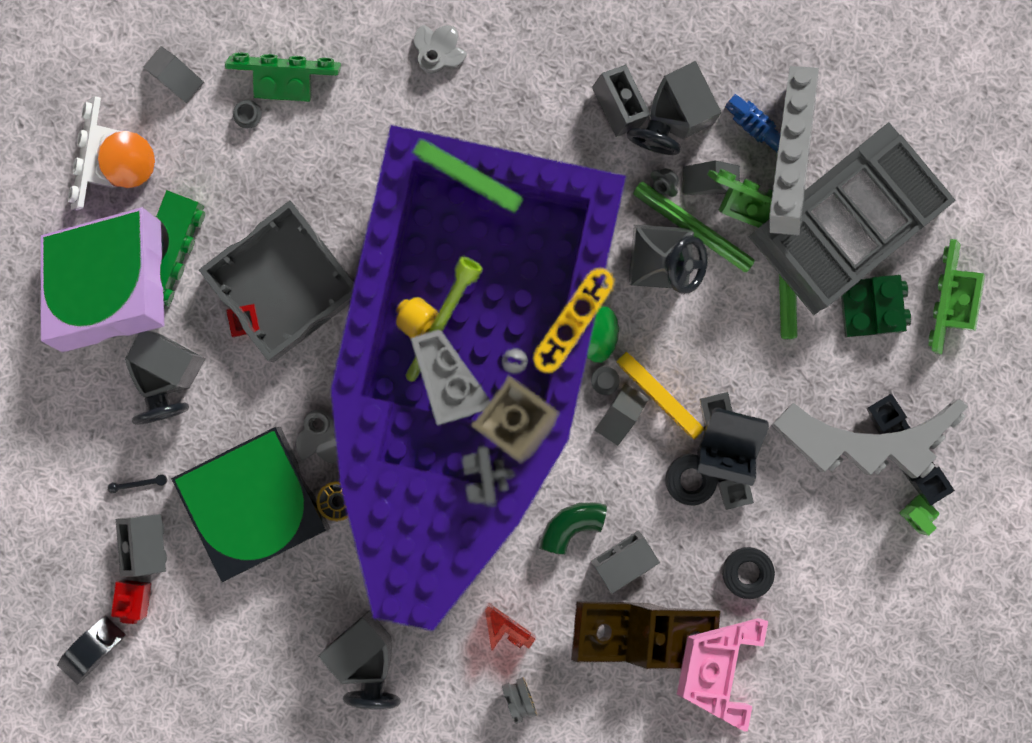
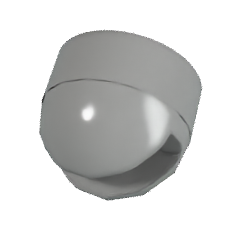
(511, 367)

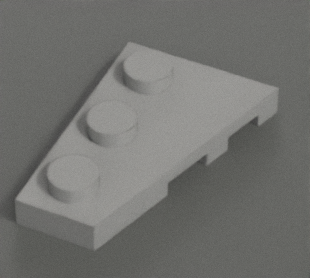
(448, 381)

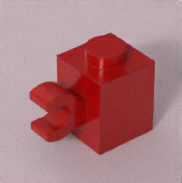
(131, 601)

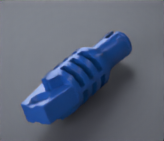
(754, 121)

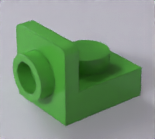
(920, 515)

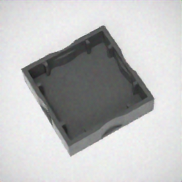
(286, 276)

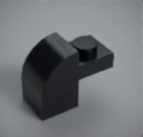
(90, 649)

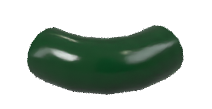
(569, 522)

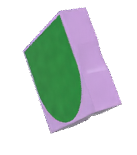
(101, 280)

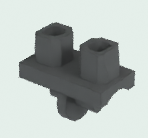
(480, 463)

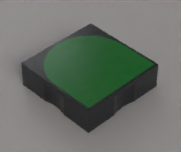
(250, 503)

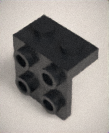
(731, 446)

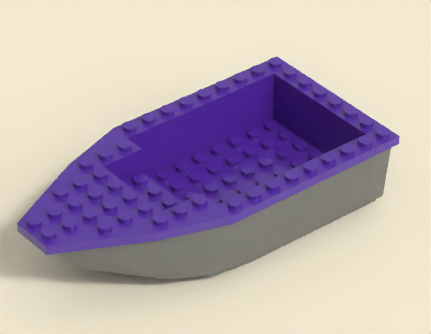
(397, 466)

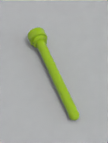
(466, 272)

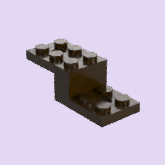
(637, 633)

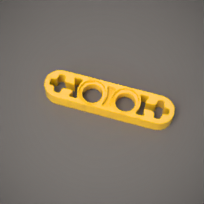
(576, 322)
(660, 395)

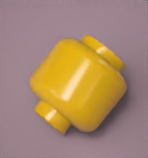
(415, 317)

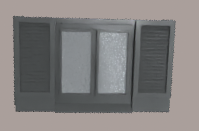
(855, 219)

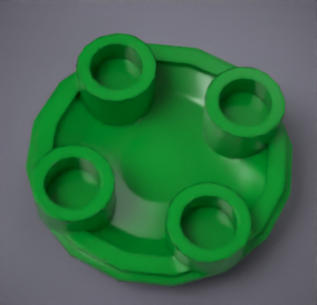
(604, 335)

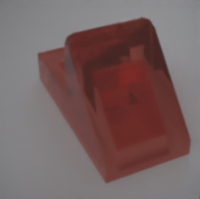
(499, 623)

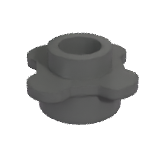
(665, 181)

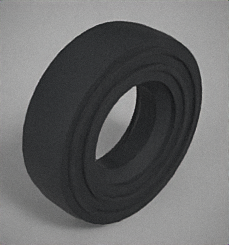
(674, 485)
(765, 578)

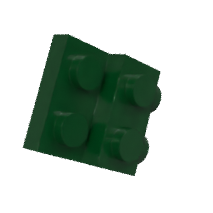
(875, 307)

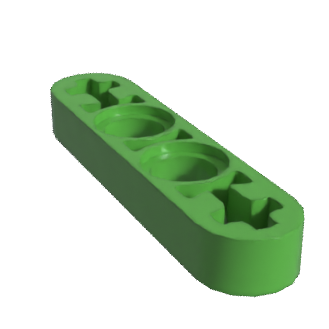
(467, 175)

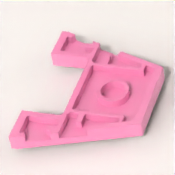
(710, 669)

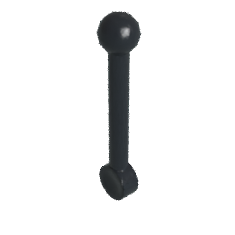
(159, 480)

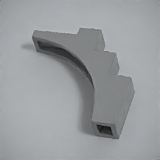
(907, 448)

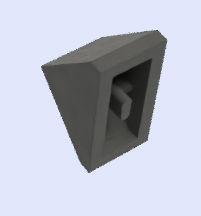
(173, 74)
(699, 183)
(622, 414)

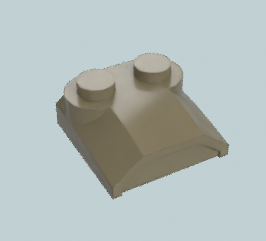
(516, 420)

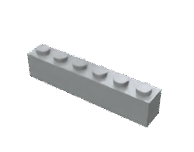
(794, 151)

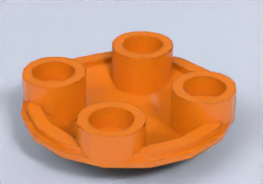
(126, 159)

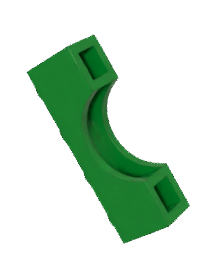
(180, 219)

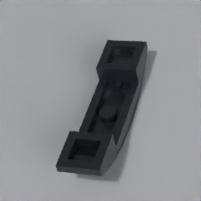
(890, 418)

